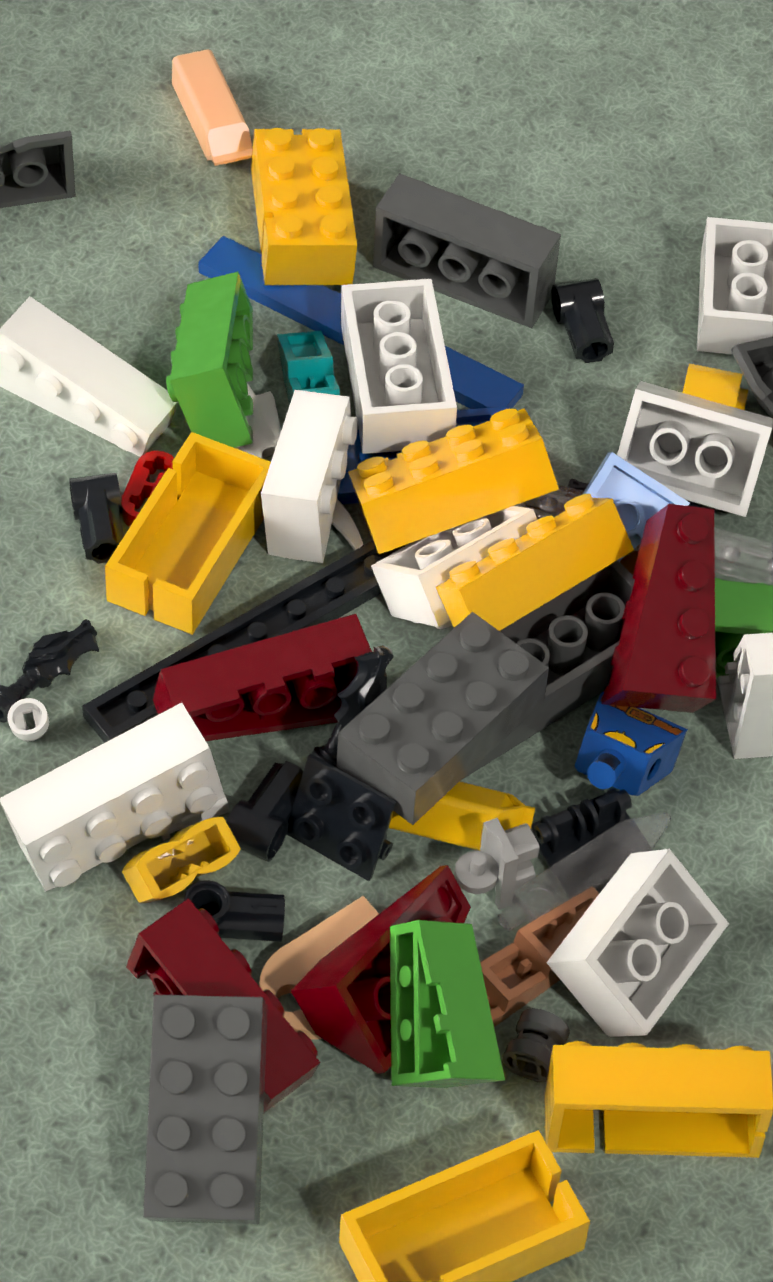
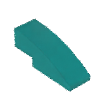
(306, 363)

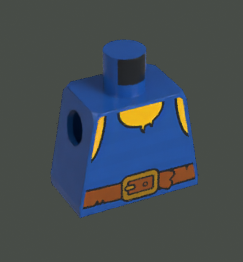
(628, 748)

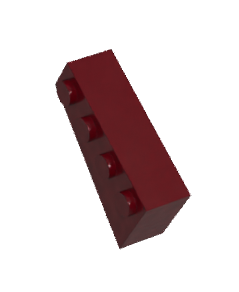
(670, 620)
(267, 683)
(190, 959)

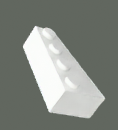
(81, 380)

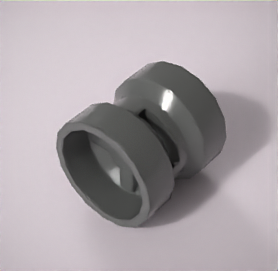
(532, 1049)

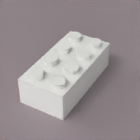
(397, 364)
(113, 797)

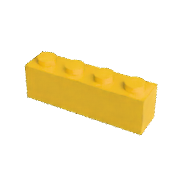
(538, 565)

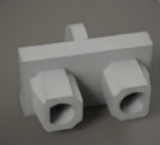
(500, 863)

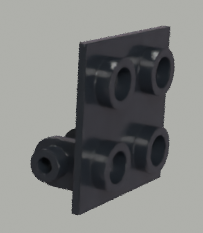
(341, 818)
(580, 824)

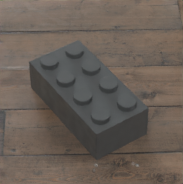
(466, 250)
(442, 716)
(206, 1109)

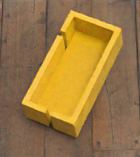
(303, 207)
(453, 479)
(187, 548)
(659, 1099)
(470, 1221)

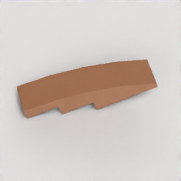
(520, 969)

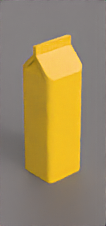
(461, 814)

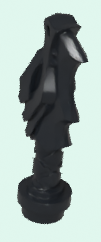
(49, 658)
(362, 691)

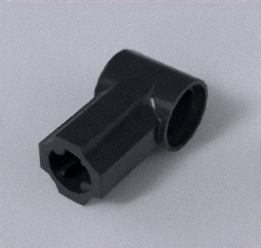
(582, 312)
(98, 509)
(263, 820)
(240, 913)

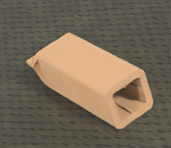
(211, 108)

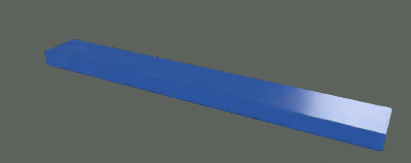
(320, 310)

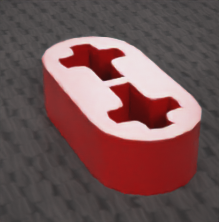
(139, 484)

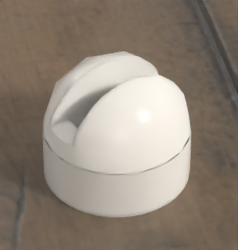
(17, 720)

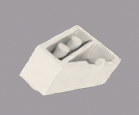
(307, 475)
(749, 697)

